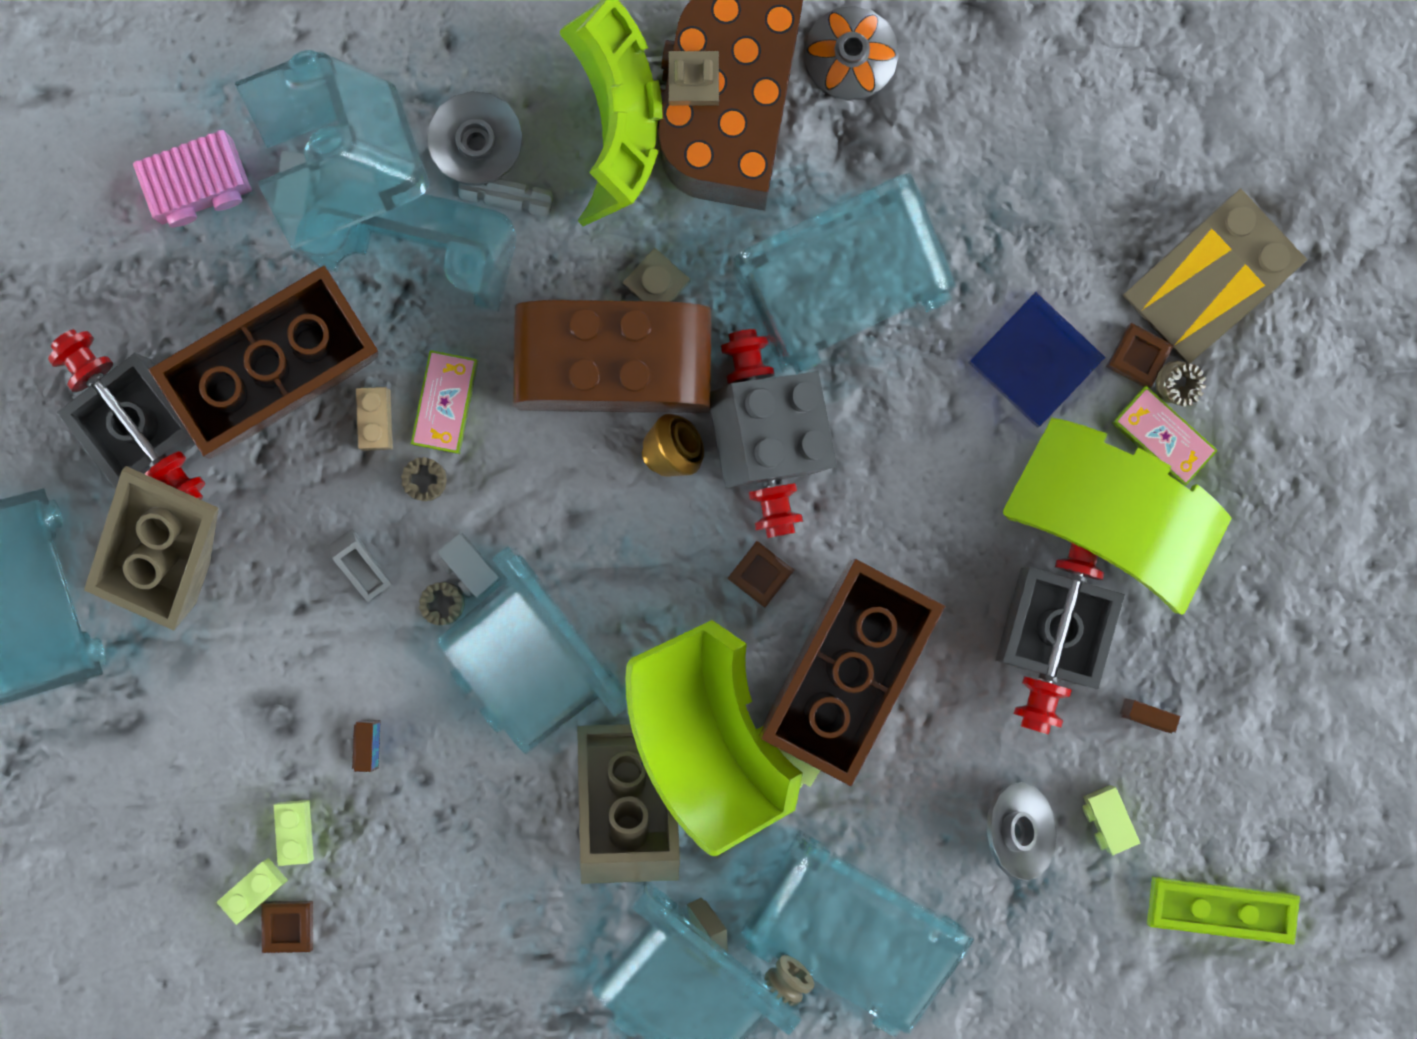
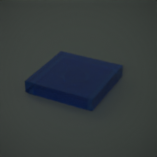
(1036, 359)

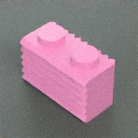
(193, 179)

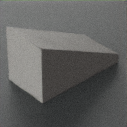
(359, 565)

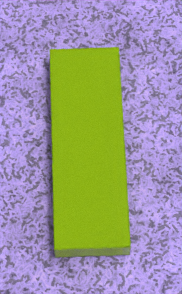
(1223, 910)

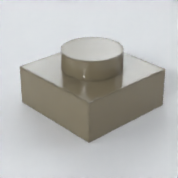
(656, 279)

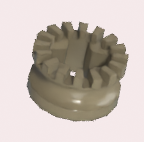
(1185, 394)
(414, 468)
(429, 596)
(789, 980)

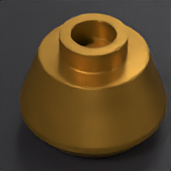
(673, 447)

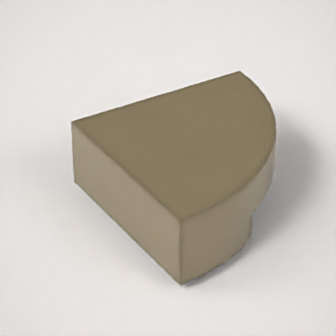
(707, 921)

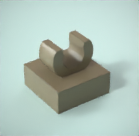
(693, 78)

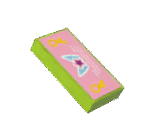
(444, 402)
(1164, 435)

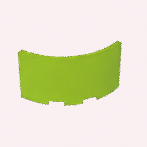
(628, 103)
(1120, 509)
(700, 740)

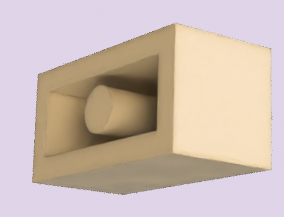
(374, 418)

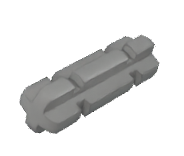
(510, 196)

